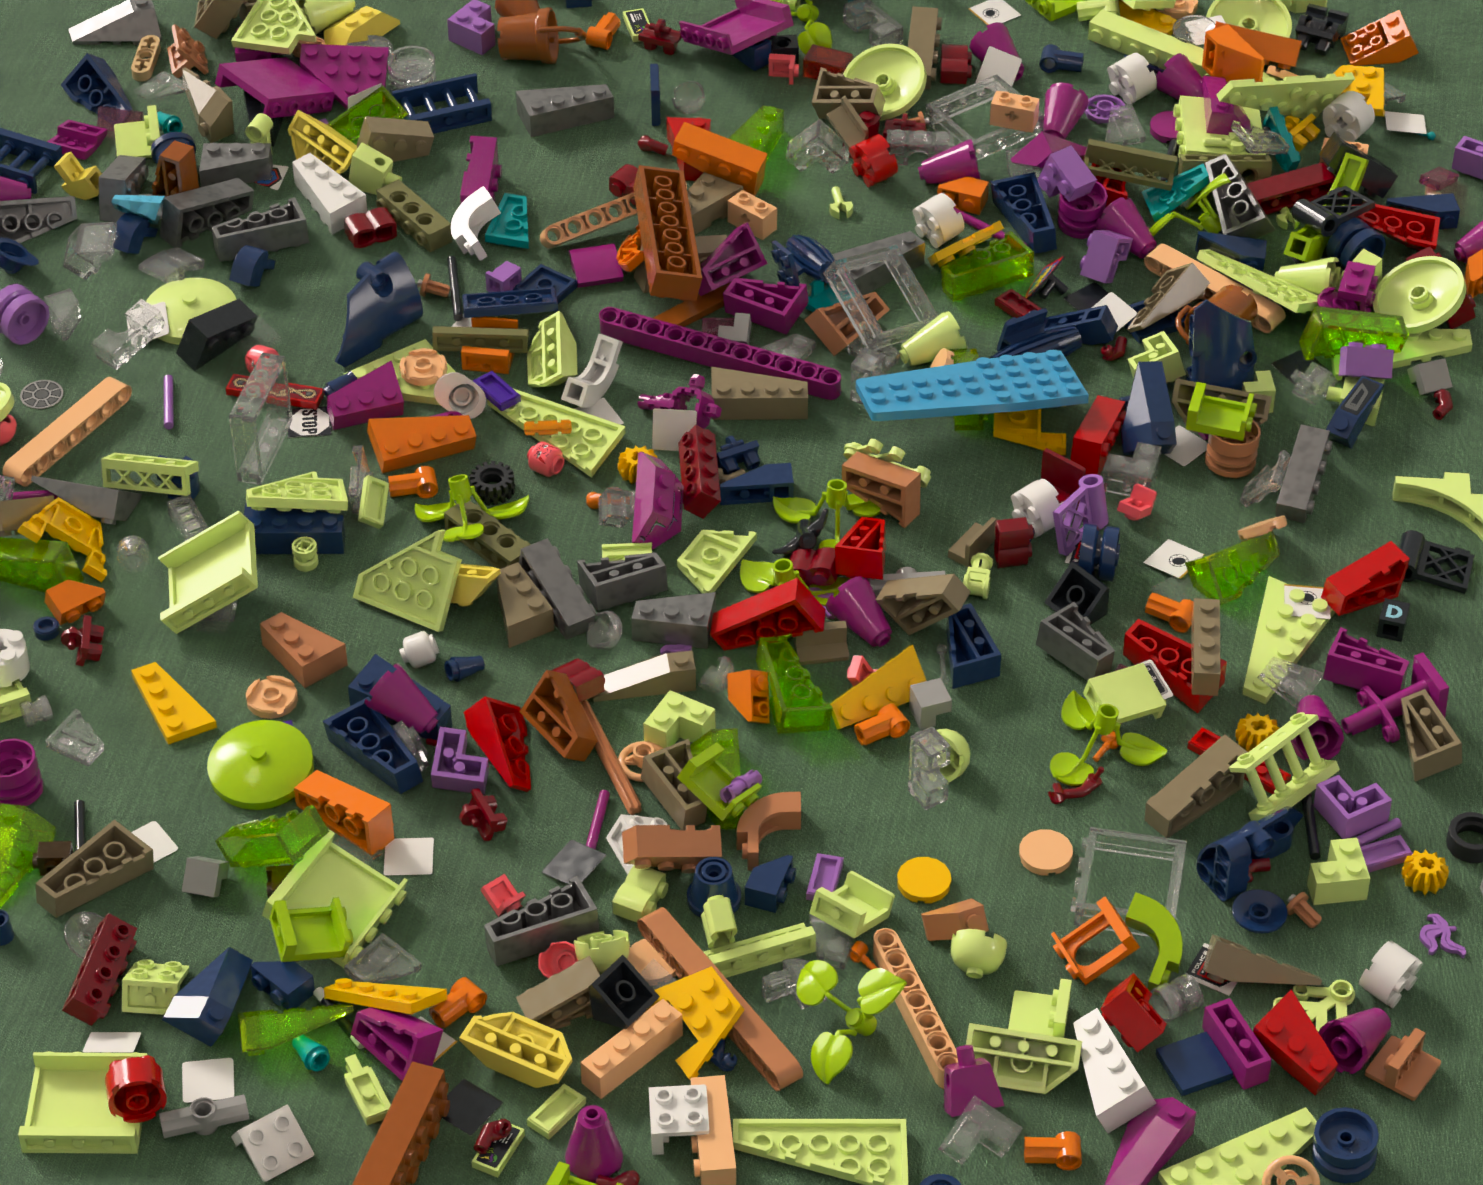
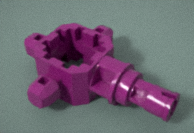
(705, 408)

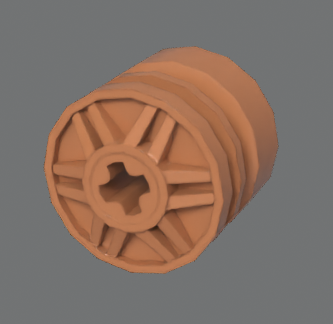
(1232, 456)

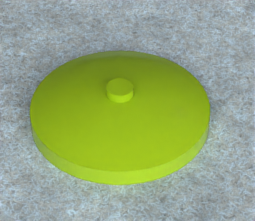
(259, 764)

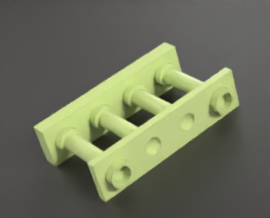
(1302, 781)

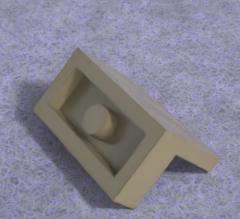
(848, 123)
(974, 541)
(823, 646)

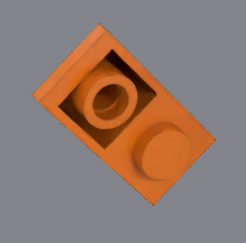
(967, 193)
(1474, 274)
(72, 599)
(750, 694)

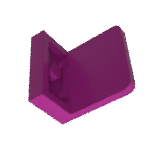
(1358, 284)

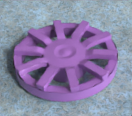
(1103, 107)

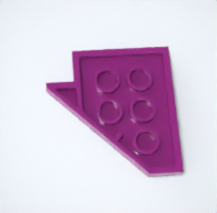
(346, 67)

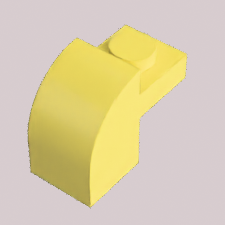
(78, 181)

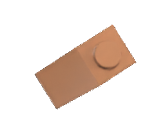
(945, 921)

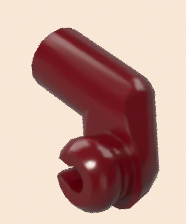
(645, 143)
(1114, 353)
(1445, 402)
(1258, 865)
(492, 1132)
(626, 1178)

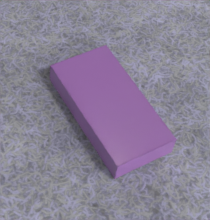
(1385, 853)
(825, 874)

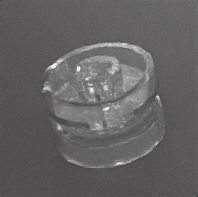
(411, 67)

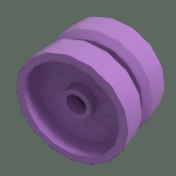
(22, 314)

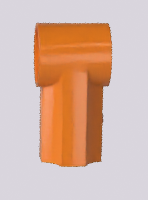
(602, 34)
(421, 482)
(1176, 613)
(887, 722)
(463, 998)
(1062, 1150)

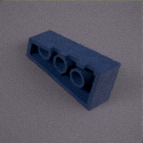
(1025, 209)
(278, 529)
(370, 675)
(374, 745)

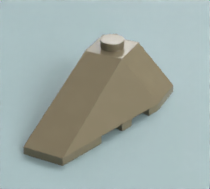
(1171, 292)

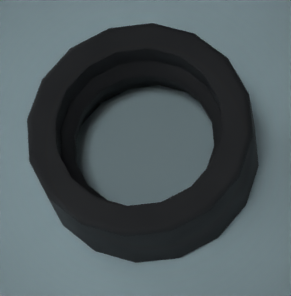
(1460, 849)

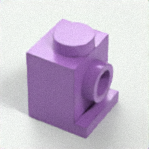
(503, 277)

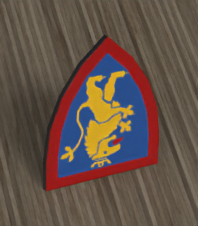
(1052, 281)

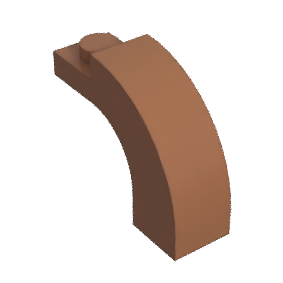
(765, 816)

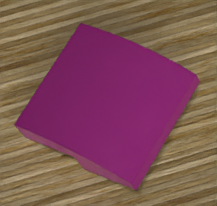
(78, 138)
(596, 265)

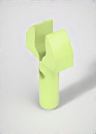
(1231, 142)
(840, 204)
(1285, 215)

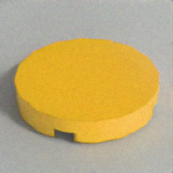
(924, 880)

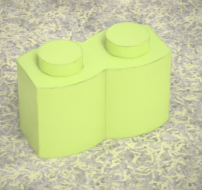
(639, 893)
(718, 921)

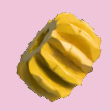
(628, 462)
(1254, 730)
(1425, 872)

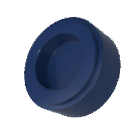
(46, 628)

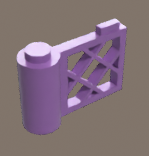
(1091, 510)

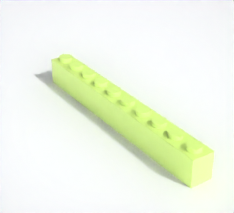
(1153, 45)

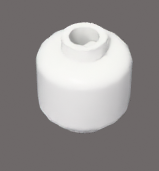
(419, 649)

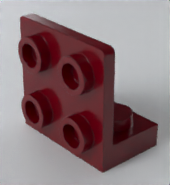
(1061, 474)

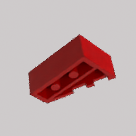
(673, 127)

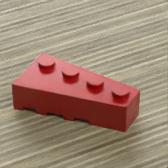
(1098, 434)
(772, 613)
(1170, 657)

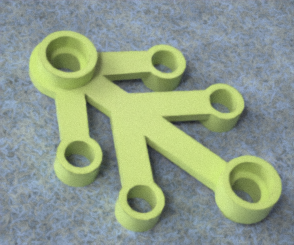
(895, 454)
(1338, 994)

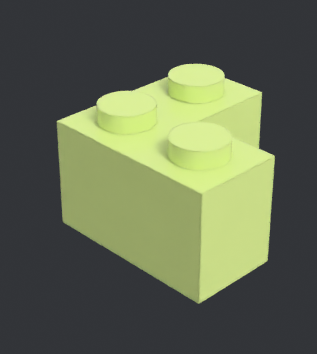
(1162, 349)
(678, 718)
(1342, 876)

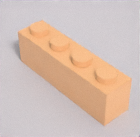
(631, 1048)
(715, 1150)

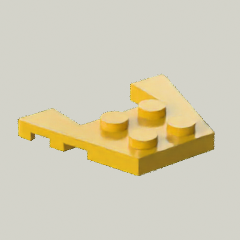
(1368, 82)
(965, 245)
(1025, 429)
(71, 526)
(706, 1009)

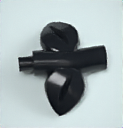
(805, 534)

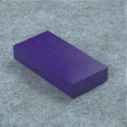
(497, 391)

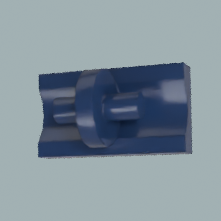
(737, 452)

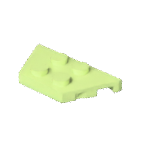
(713, 557)

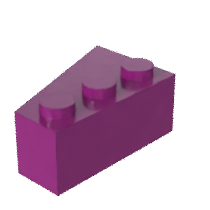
(482, 168)
(366, 398)
(1360, 665)

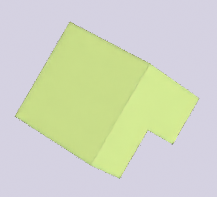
(1263, 385)

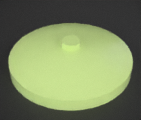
(1258, 15)
(896, 72)
(1421, 291)
(187, 300)

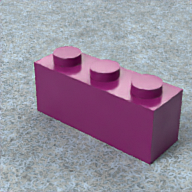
(1237, 1043)

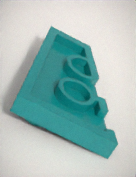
(1277, 124)
(1184, 186)
(511, 224)

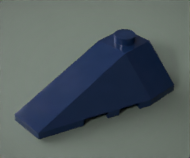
(95, 85)
(1149, 411)
(209, 998)

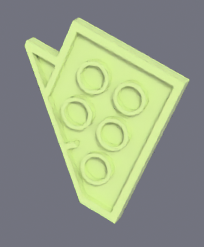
(273, 27)
(410, 392)
(300, 492)
(413, 583)

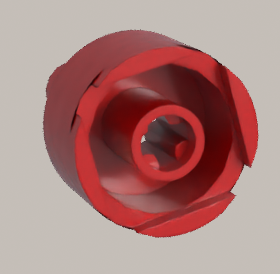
(873, 160)
(135, 1088)

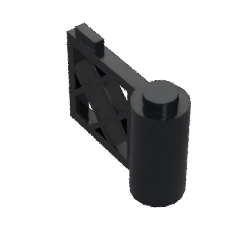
(1324, 218)
(1417, 549)

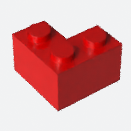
(1131, 1013)

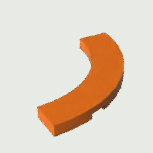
(629, 253)

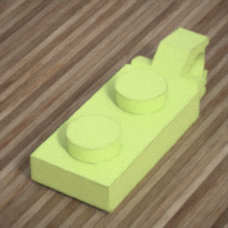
(366, 1091)

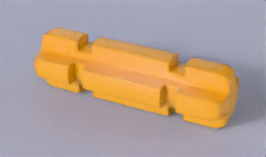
(547, 427)

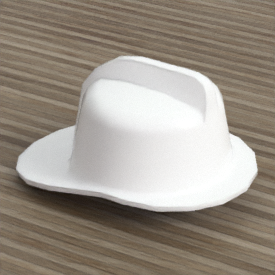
(460, 394)

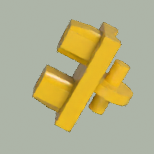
(1304, 128)

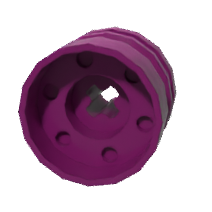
(1080, 215)
(19, 773)

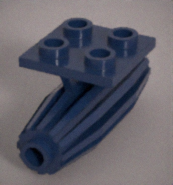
(800, 257)
(1028, 335)

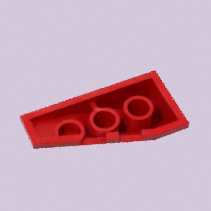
(1404, 226)
(500, 734)

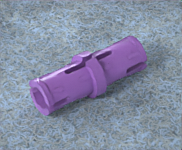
(740, 785)

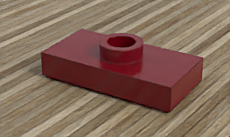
(1014, 304)

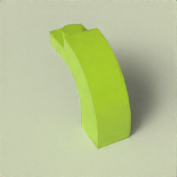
(1158, 923)

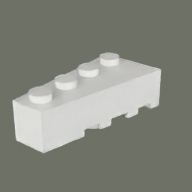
(327, 191)
(1111, 1077)

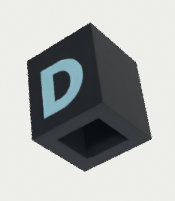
(1393, 620)

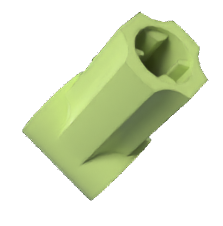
(1089, 9)
(259, 129)

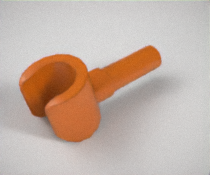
(1109, 742)
(859, 953)

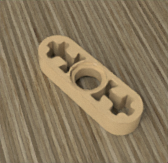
(147, 64)

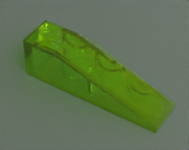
(1232, 568)
(19, 839)

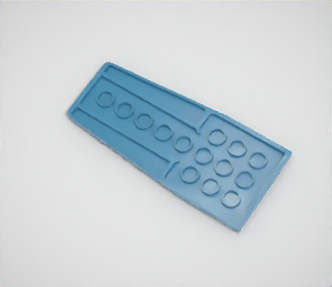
(974, 388)

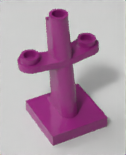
(1383, 711)

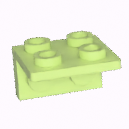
(137, 137)
(151, 986)
(1041, 1012)

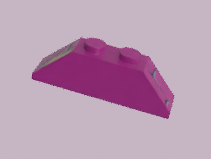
(657, 502)

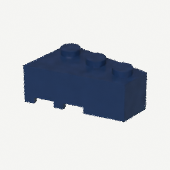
(970, 649)

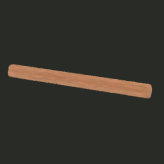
(612, 764)

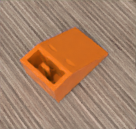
(1380, 42)
(1230, 56)

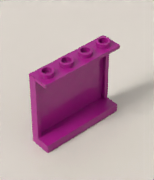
(741, 27)
(278, 85)

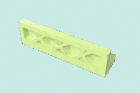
(150, 465)
(763, 950)

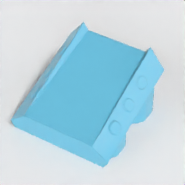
(145, 206)

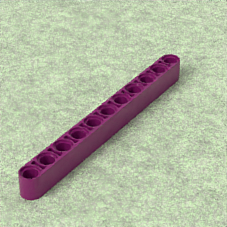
(716, 351)

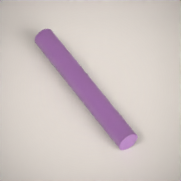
(168, 402)
(1379, 831)

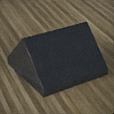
(1083, 589)
(620, 994)

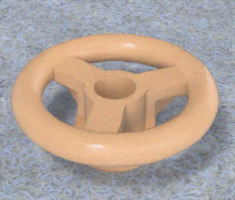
(639, 750)
(1284, 1176)

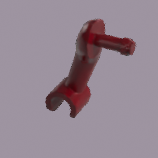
(1085, 789)

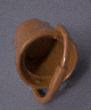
(533, 36)
(1229, 299)

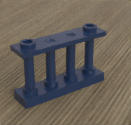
(450, 117)
(26, 148)

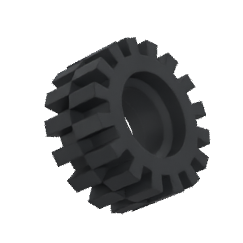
(493, 473)

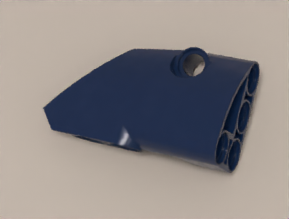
(378, 307)
(1217, 348)
(1227, 861)

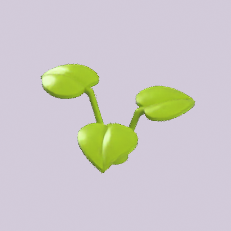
(815, 33)
(1209, 219)
(461, 492)
(797, 508)
(761, 575)
(1078, 715)
(877, 991)

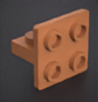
(186, 53)
(1404, 1065)

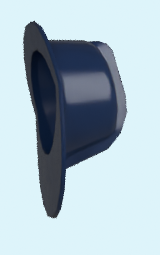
(14, 256)

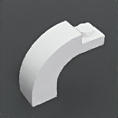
(469, 220)
(597, 376)

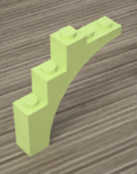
(1447, 495)

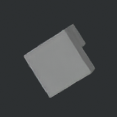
(740, 331)
(1430, 376)
(927, 701)
(204, 876)

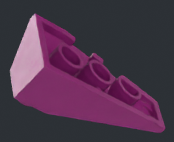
(1218, 114)
(1038, 150)
(1151, 1142)

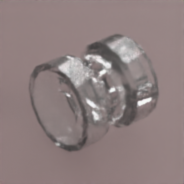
(36, 711)

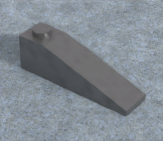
(123, 22)
(31, 217)
(94, 500)

